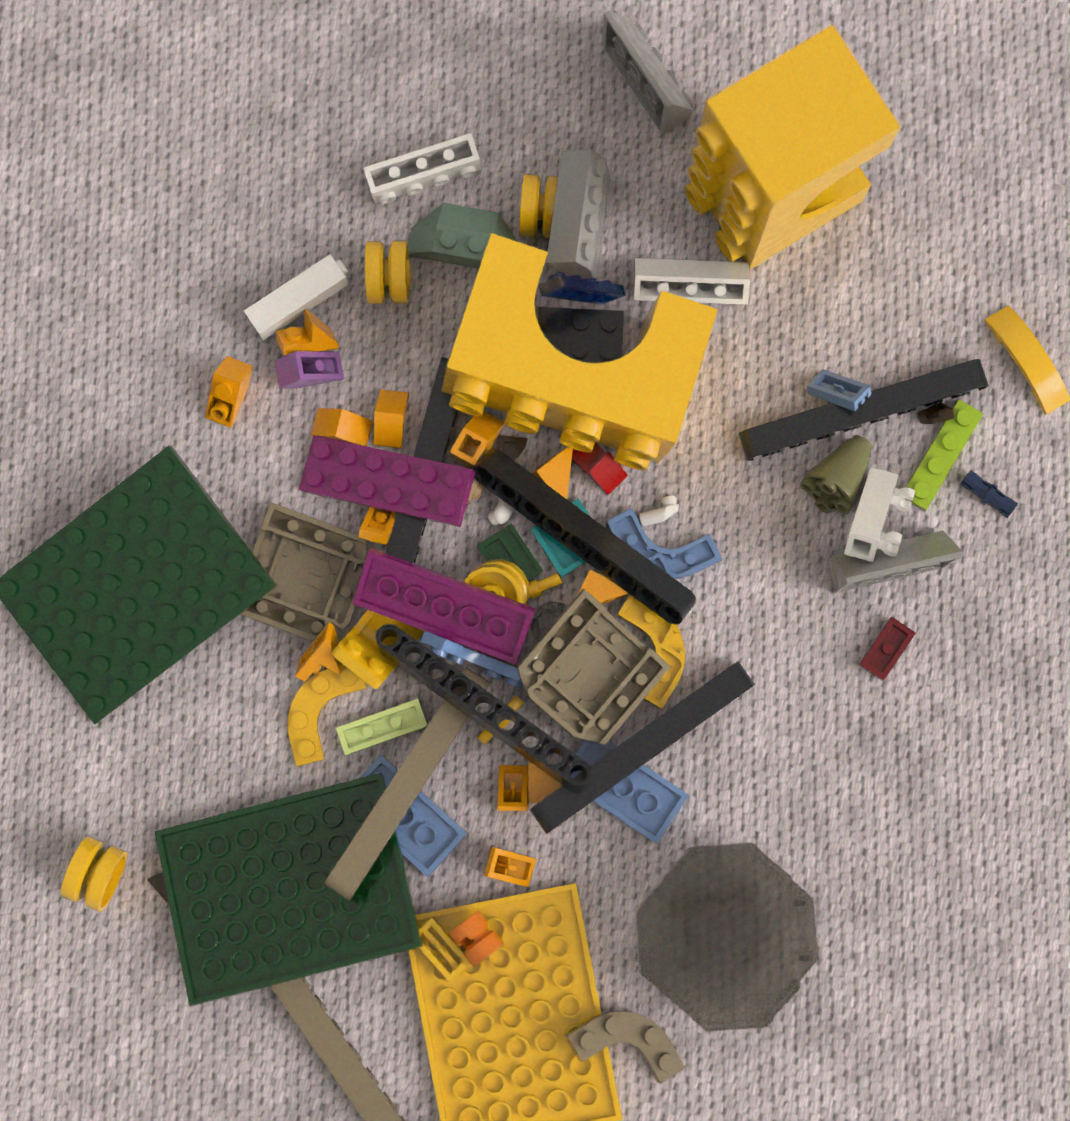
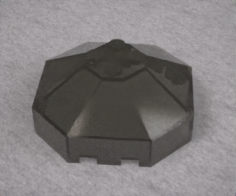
(727, 936)

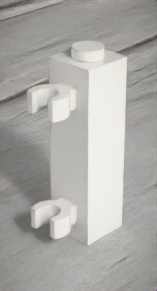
(300, 293)
(870, 517)

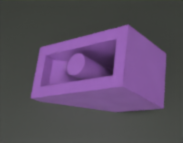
(308, 369)

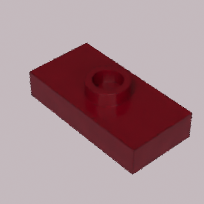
(887, 648)

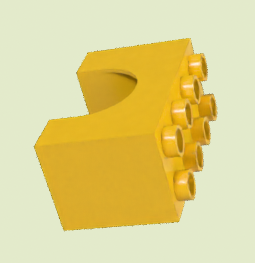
(787, 148)
(513, 368)

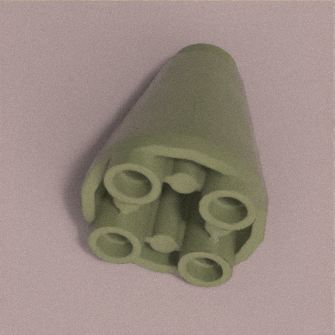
(839, 476)

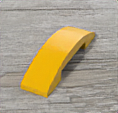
(1030, 358)

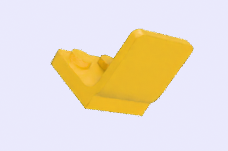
(360, 650)

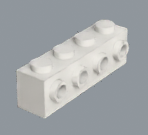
(422, 169)
(692, 280)

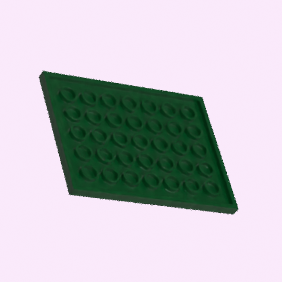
(133, 584)
(255, 898)

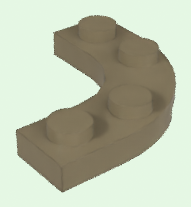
(631, 1029)

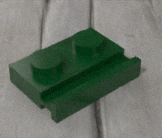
(509, 546)

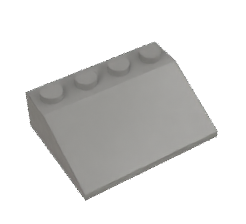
(644, 72)
(579, 213)
(915, 556)

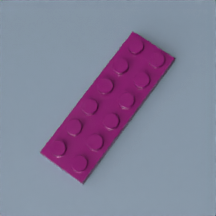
(387, 480)
(443, 606)

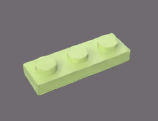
(381, 727)

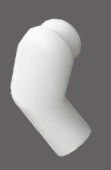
(501, 513)
(661, 514)

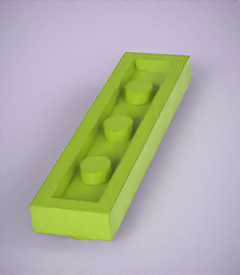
(943, 454)

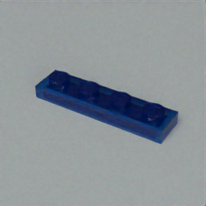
(581, 289)

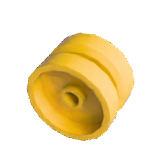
(536, 205)
(387, 272)
(502, 578)
(93, 874)

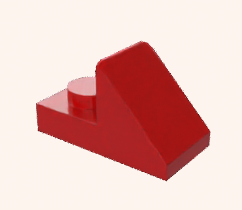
(600, 467)

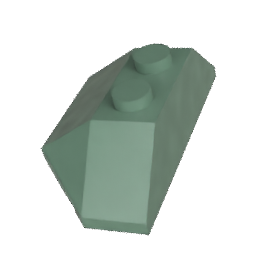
(456, 235)

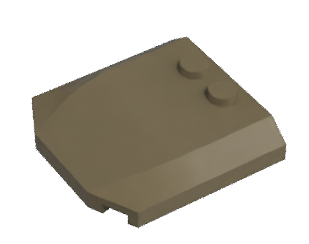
(313, 572)
(589, 671)

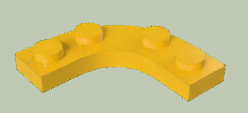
(667, 644)
(307, 707)

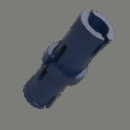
(989, 493)

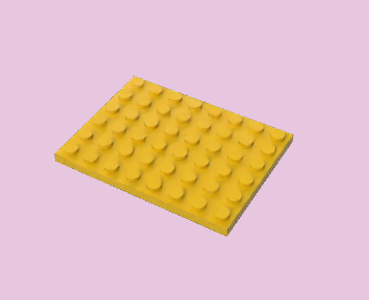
(503, 1024)

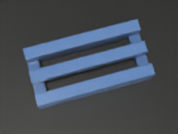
(836, 393)

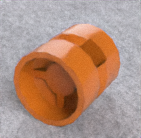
(476, 938)

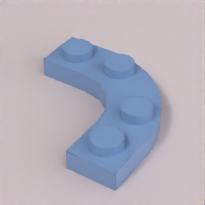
(676, 562)
(460, 653)

